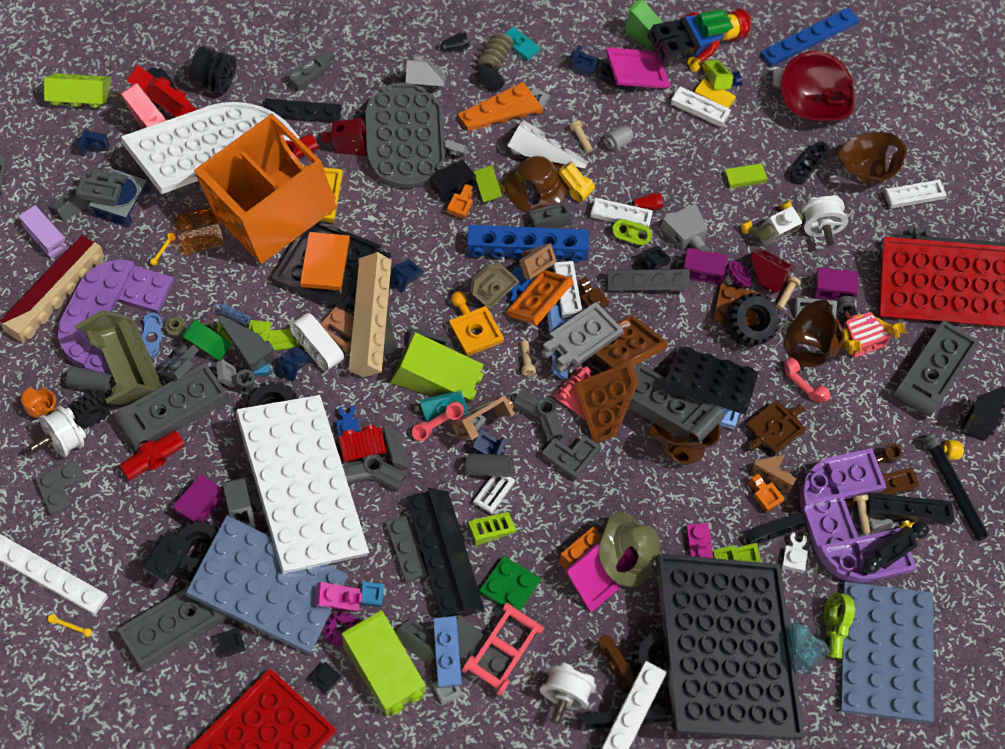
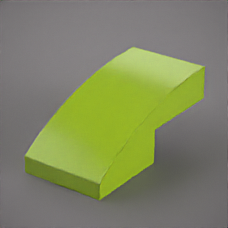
(743, 553)

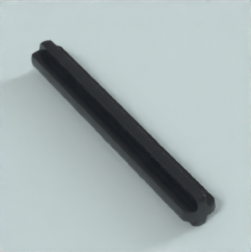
(959, 493)

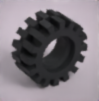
(90, 409)

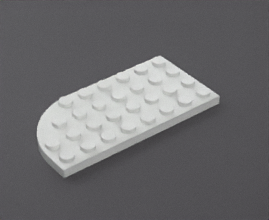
(180, 145)

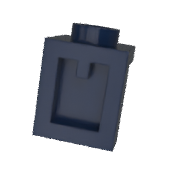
(92, 140)
(404, 273)

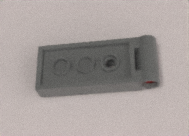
(936, 368)
(179, 402)
(673, 411)
(168, 628)

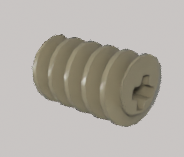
(496, 51)

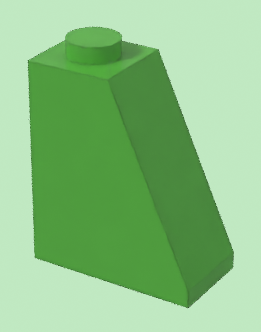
(640, 21)

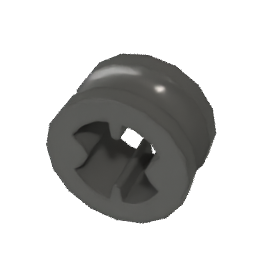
(845, 303)

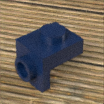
(583, 62)
(292, 362)
(488, 444)

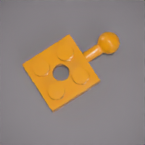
(469, 320)

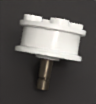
(824, 217)
(60, 432)
(567, 689)

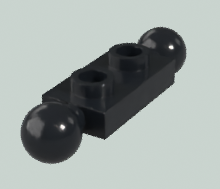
(895, 547)

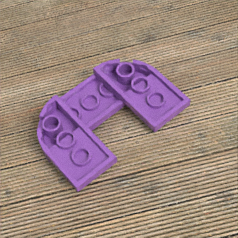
(100, 291)
(830, 522)

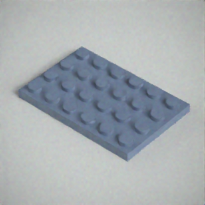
(247, 584)
(889, 654)

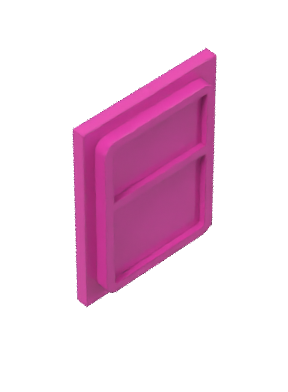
(637, 68)
(591, 578)

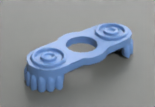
(152, 324)

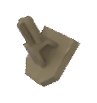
(492, 284)

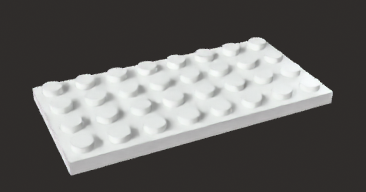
(301, 484)

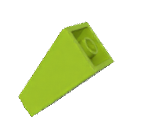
(436, 369)
(383, 663)

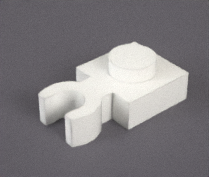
(795, 556)

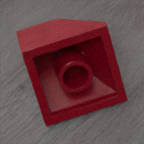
(771, 270)

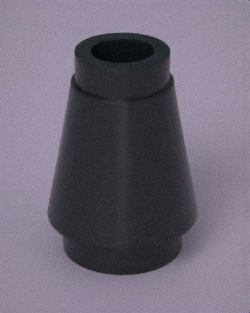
(456, 42)

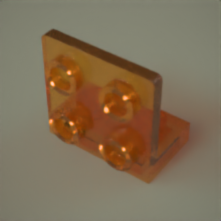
(198, 231)

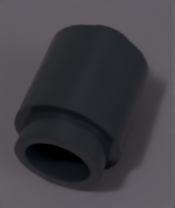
(490, 79)

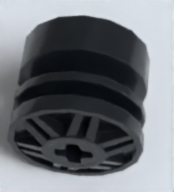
(212, 69)

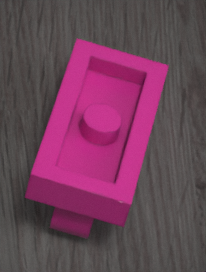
(699, 540)
(337, 597)

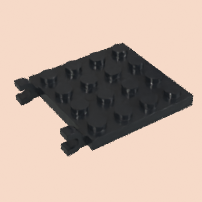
(290, 269)

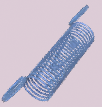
(237, 311)

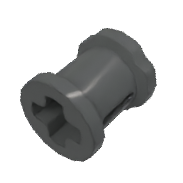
(245, 382)

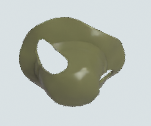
(620, 535)

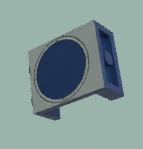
(129, 195)

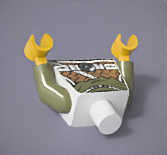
(776, 226)

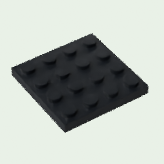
(711, 380)

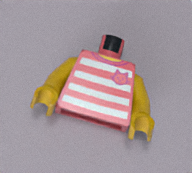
(867, 333)

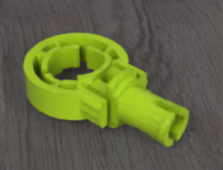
(837, 627)

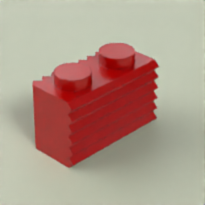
(361, 444)

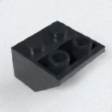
(985, 415)

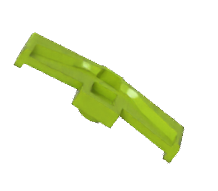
(279, 339)

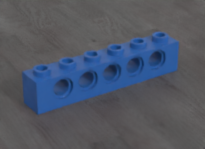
(520, 236)

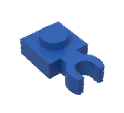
(521, 286)
(347, 422)

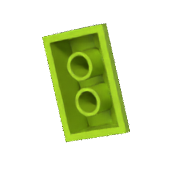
(76, 89)

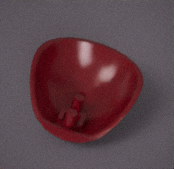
(818, 87)

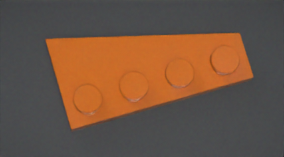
(500, 108)

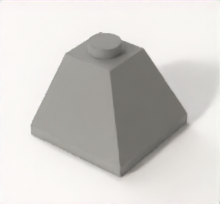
(423, 72)

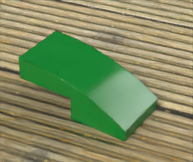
(206, 340)

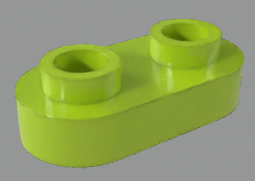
(632, 232)

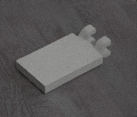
(582, 337)

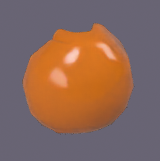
(38, 402)

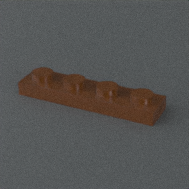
(896, 483)

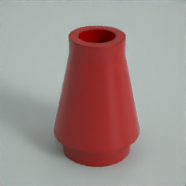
(650, 201)

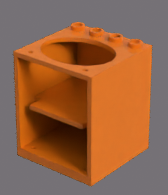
(264, 189)

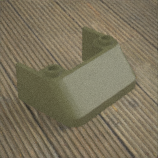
(125, 355)

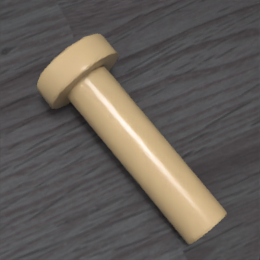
(577, 127)
(793, 283)
(528, 369)
(862, 511)

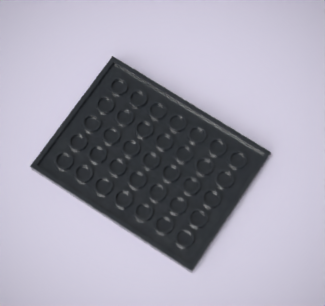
(728, 648)

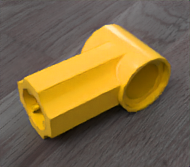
(579, 186)

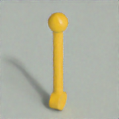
(171, 237)
(53, 619)

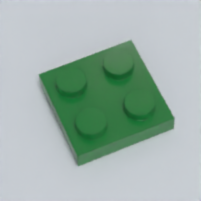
(510, 584)

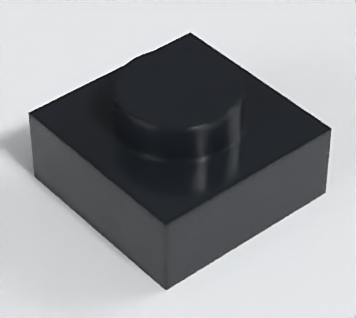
(231, 642)
(325, 678)

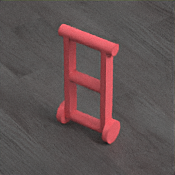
(502, 683)

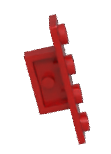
(160, 92)

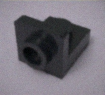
(653, 259)

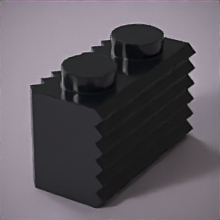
(452, 180)

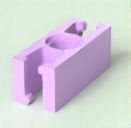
(43, 231)

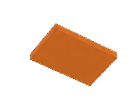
(325, 261)
(539, 297)

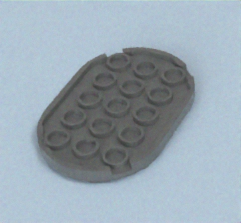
(404, 135)

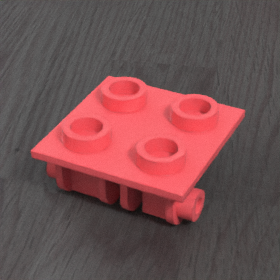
(567, 393)

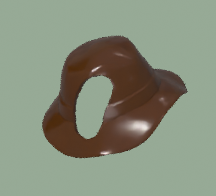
(866, 157)
(543, 175)
(818, 328)
(683, 451)

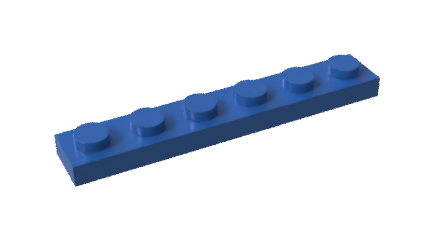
(809, 37)

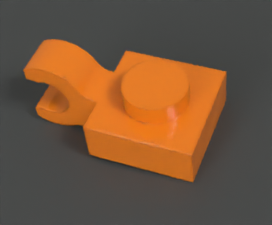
(461, 204)
(766, 495)

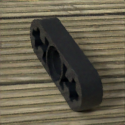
(809, 155)
(776, 528)

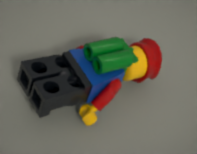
(698, 35)

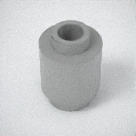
(618, 138)

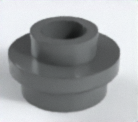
(931, 440)

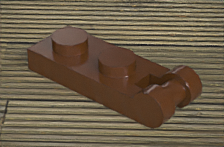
(616, 663)

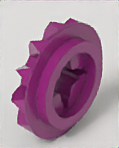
(739, 274)
(335, 637)

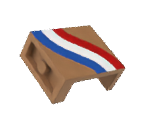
(464, 427)

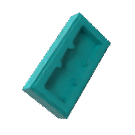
(523, 45)
(437, 405)

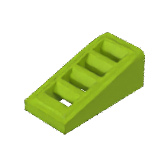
(717, 74)
(479, 539)

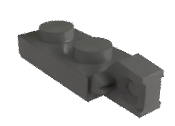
(310, 70)

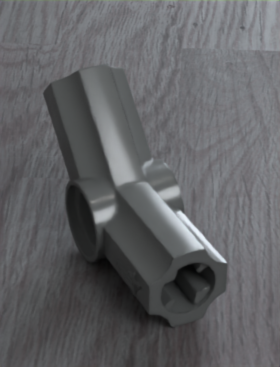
(534, 405)
(385, 473)

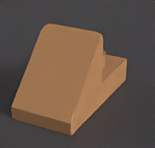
(537, 260)
(770, 472)

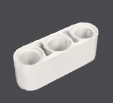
(316, 341)

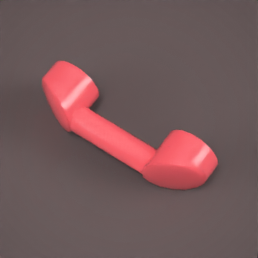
(818, 394)
(423, 429)

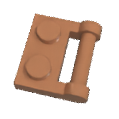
(343, 324)

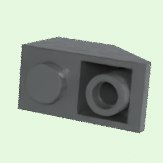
(238, 501)

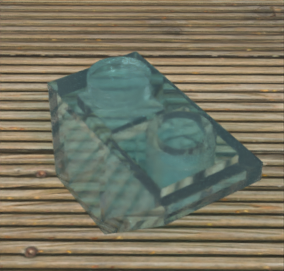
(806, 648)

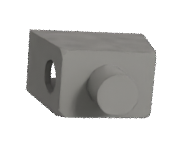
(686, 228)

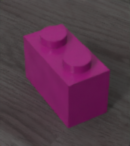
(705, 266)
(833, 284)
(198, 500)

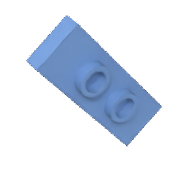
(447, 652)

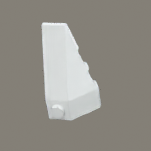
(532, 142)

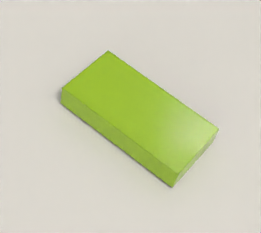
(745, 176)
(487, 183)

